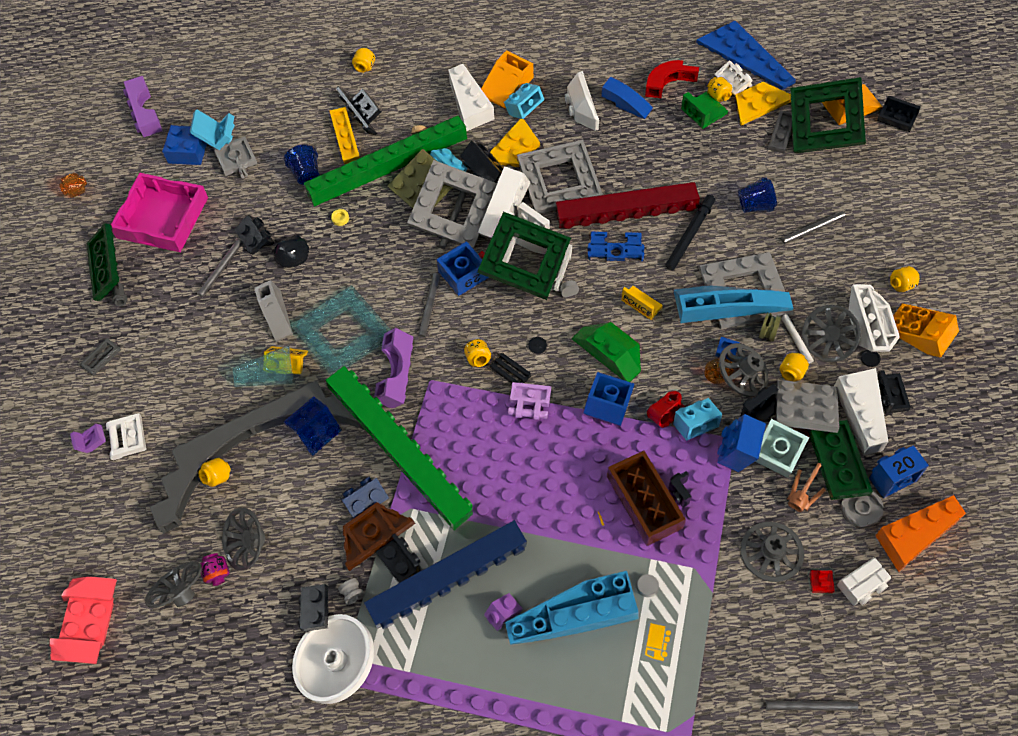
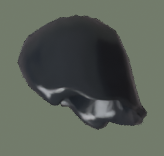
(291, 251)

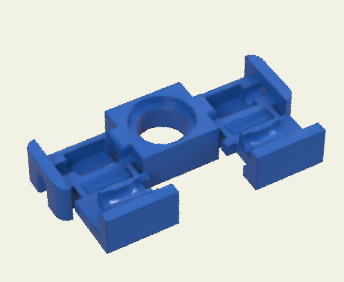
(629, 249)

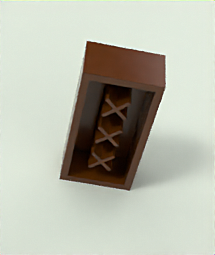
(645, 498)

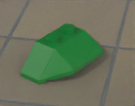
(611, 348)

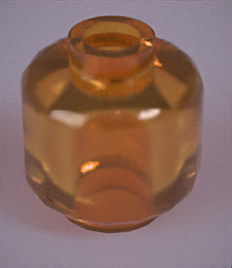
(73, 185)
(713, 373)

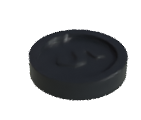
(537, 345)
(870, 358)

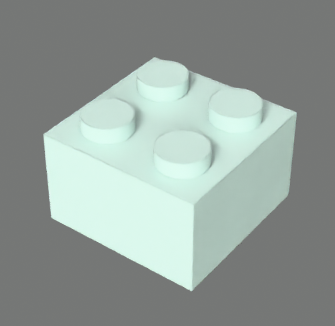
(781, 448)

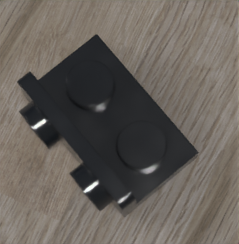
(398, 559)

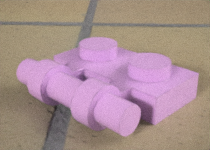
(529, 394)

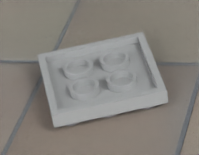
(807, 406)

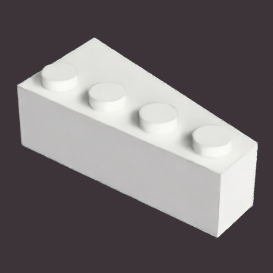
(470, 99)
(506, 198)
(864, 410)

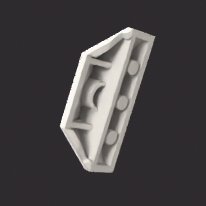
(581, 103)
(874, 318)

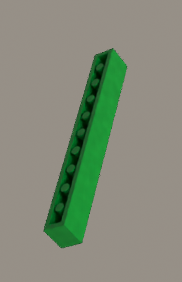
(384, 161)
(399, 448)

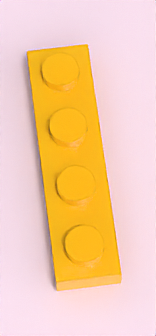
(344, 135)

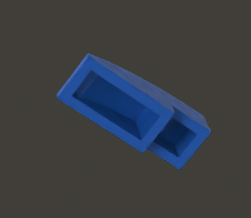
(626, 98)

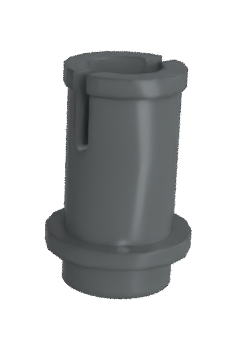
(119, 295)

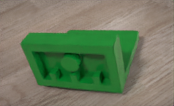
(703, 109)

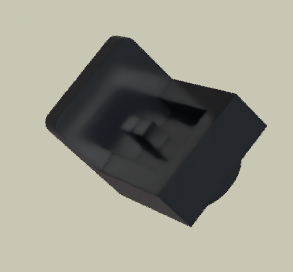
(677, 489)

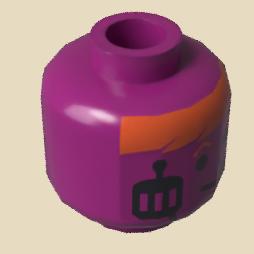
(214, 569)

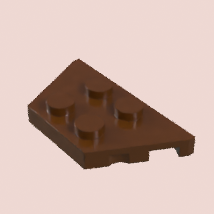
(371, 532)

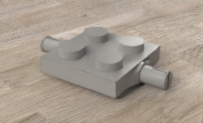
(236, 157)

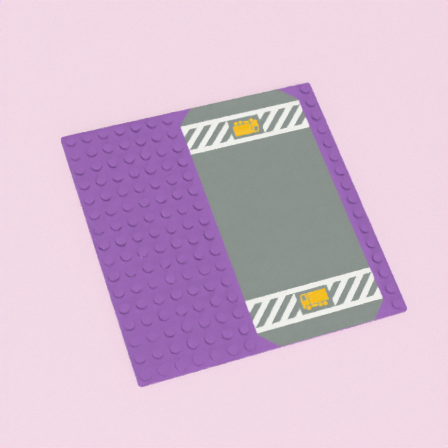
(553, 483)

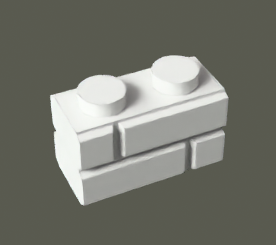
(864, 582)

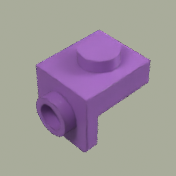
(88, 440)
(502, 611)

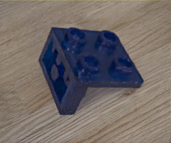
(313, 425)

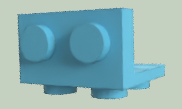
(211, 131)

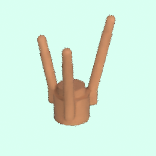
(799, 499)

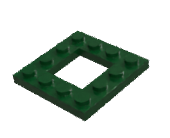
(855, 125)
(494, 267)

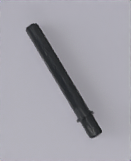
(703, 209)

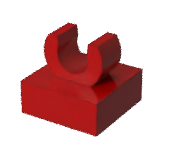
(822, 581)

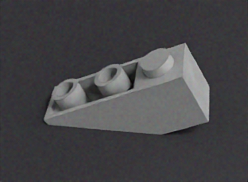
(274, 310)

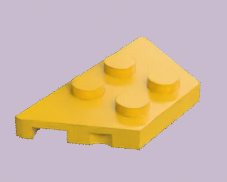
(759, 101)
(516, 141)

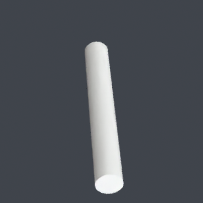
(796, 338)

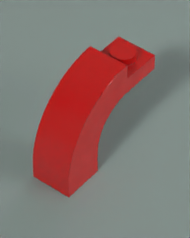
(667, 73)

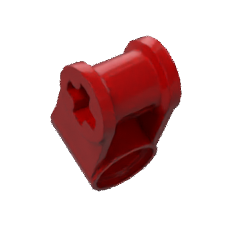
(664, 410)

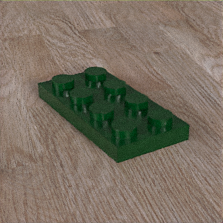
(102, 262)
(840, 463)

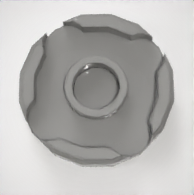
(859, 514)

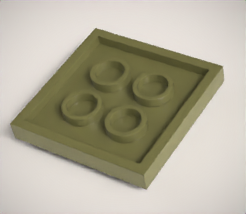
(411, 179)

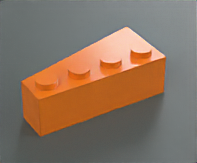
(916, 532)

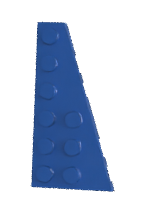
(741, 48)

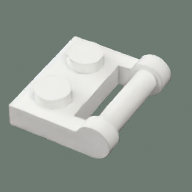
(132, 436)

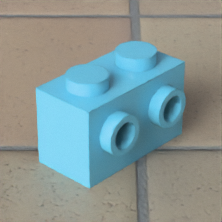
(524, 100)
(697, 419)

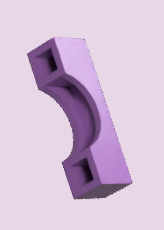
(146, 119)
(398, 348)

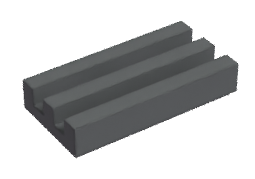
(102, 358)

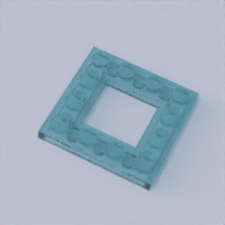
(349, 300)

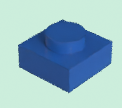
(724, 342)

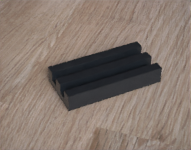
(498, 361)

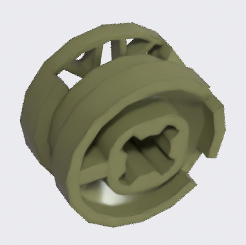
(770, 327)

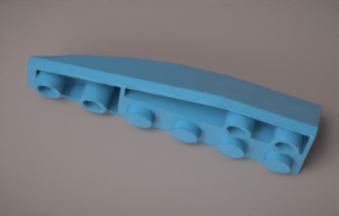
(726, 302)
(577, 610)

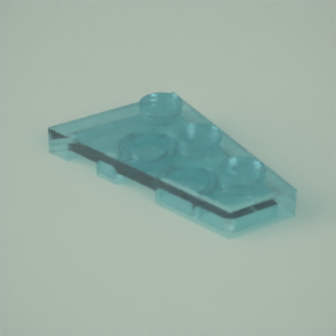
(266, 370)

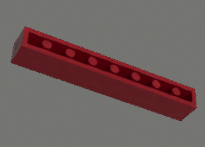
(627, 205)

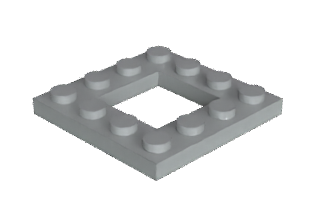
(576, 153)
(444, 174)
(761, 264)

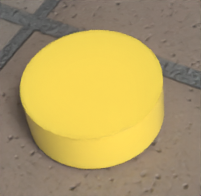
(340, 217)

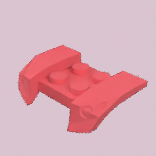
(85, 620)

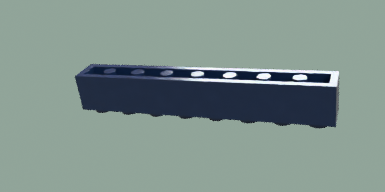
(446, 574)

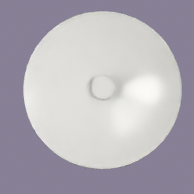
(333, 660)

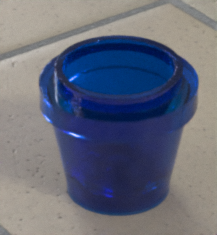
(302, 162)
(758, 196)

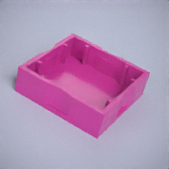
(159, 212)

